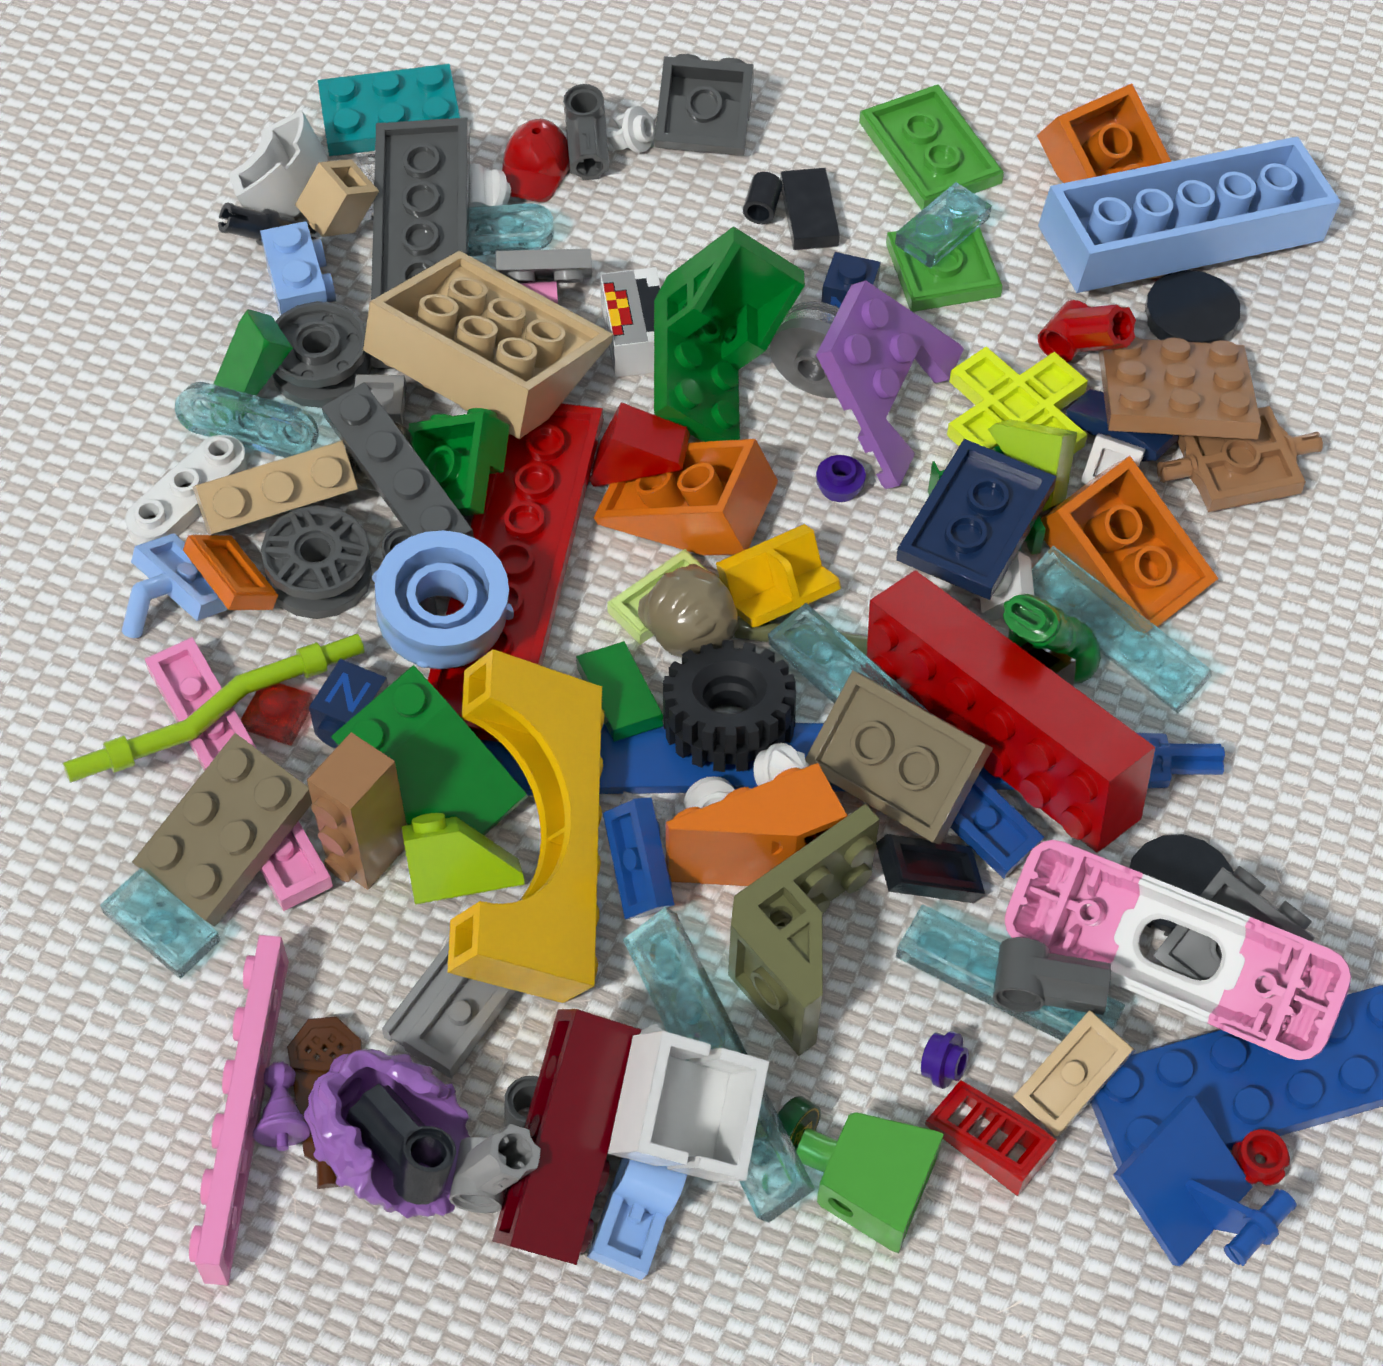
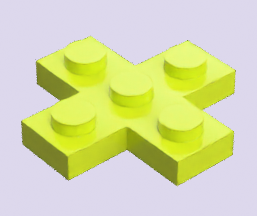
(1005, 395)

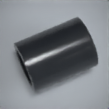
(762, 197)

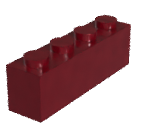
(573, 1127)

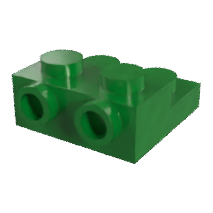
(462, 454)

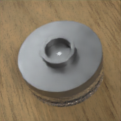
(797, 343)

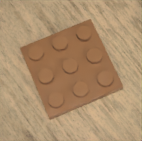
(1180, 389)

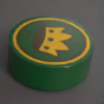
(797, 1116)

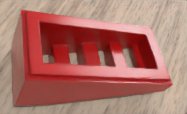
(1020, 1131)

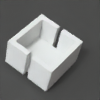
(689, 1113)

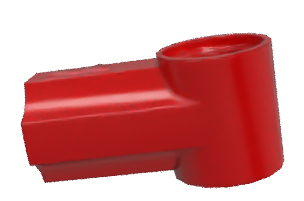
(1087, 328)

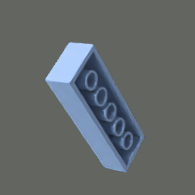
(1187, 213)

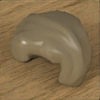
(689, 610)

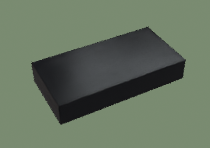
(809, 208)
(930, 869)

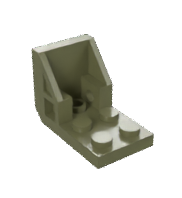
(780, 925)

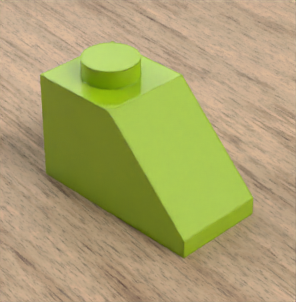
(455, 860)

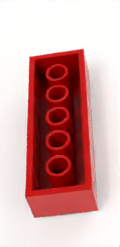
(1042, 730)

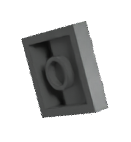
(704, 104)
(1201, 956)

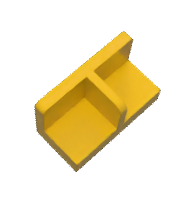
(777, 576)

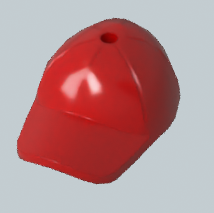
(536, 160)

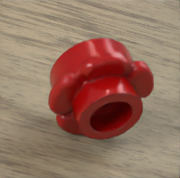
(1268, 1145)

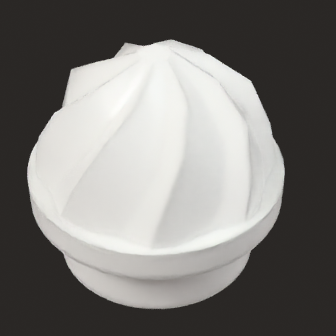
(776, 760)

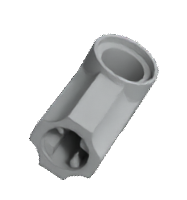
(491, 1166)

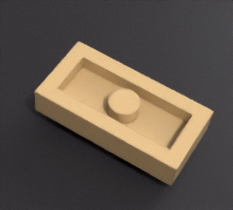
(1074, 1073)

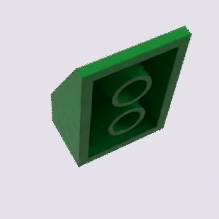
(435, 755)

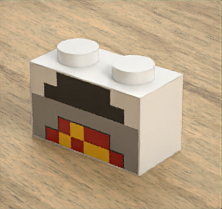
(629, 316)

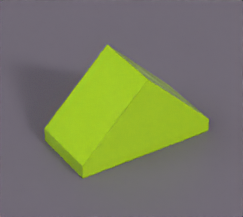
(1041, 448)

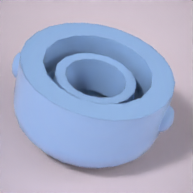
(441, 566)

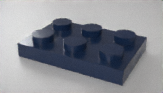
(976, 519)

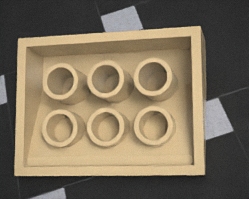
(484, 341)

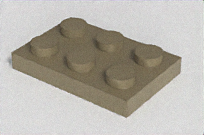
(898, 757)
(224, 829)

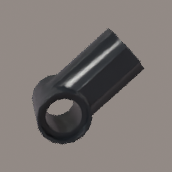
(403, 1142)

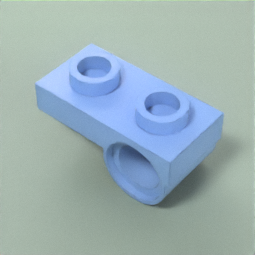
(635, 1216)

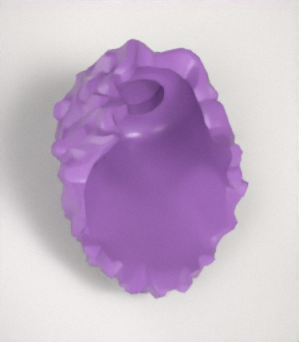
(342, 1144)

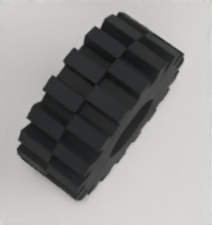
(722, 679)

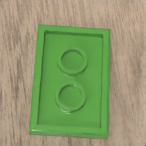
(930, 145)

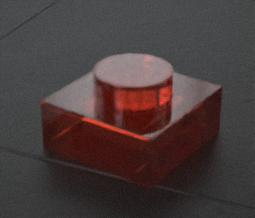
(277, 713)

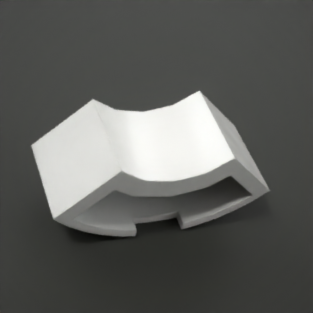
(279, 167)

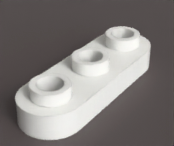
(177, 505)

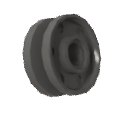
(324, 353)
(292, 564)

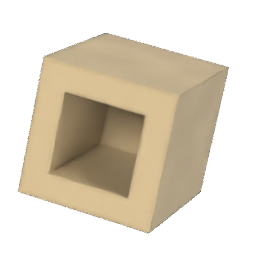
(336, 197)

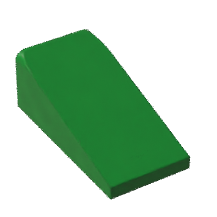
(253, 353)

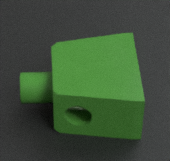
(873, 1173)

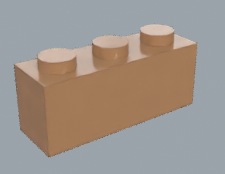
(358, 811)

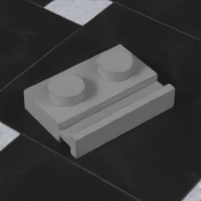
(560, 264)
(445, 1016)

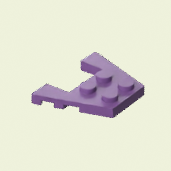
(868, 361)

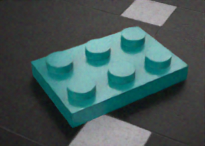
(358, 102)

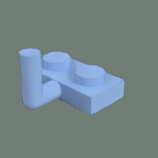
(169, 574)

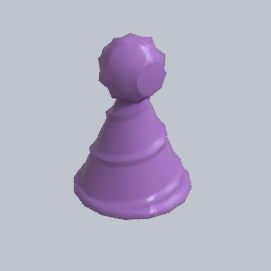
(281, 1120)

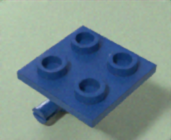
(1192, 1184)

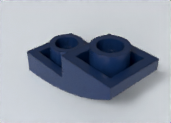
(1090, 415)

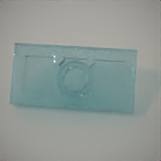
(160, 923)

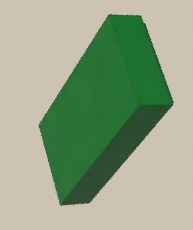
(625, 694)

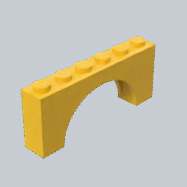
(555, 736)

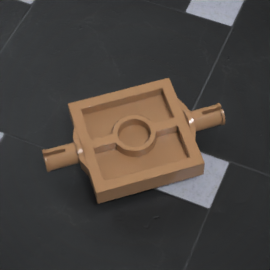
(1243, 470)

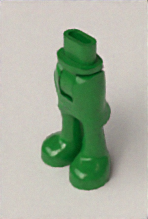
(1049, 628)

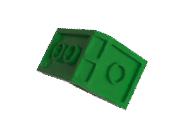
(711, 323)

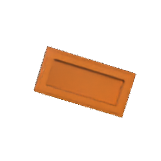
(230, 572)

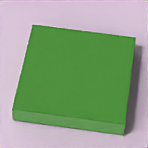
(958, 278)

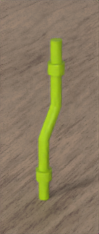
(120, 753)

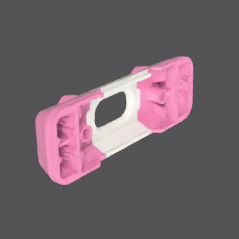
(1268, 983)

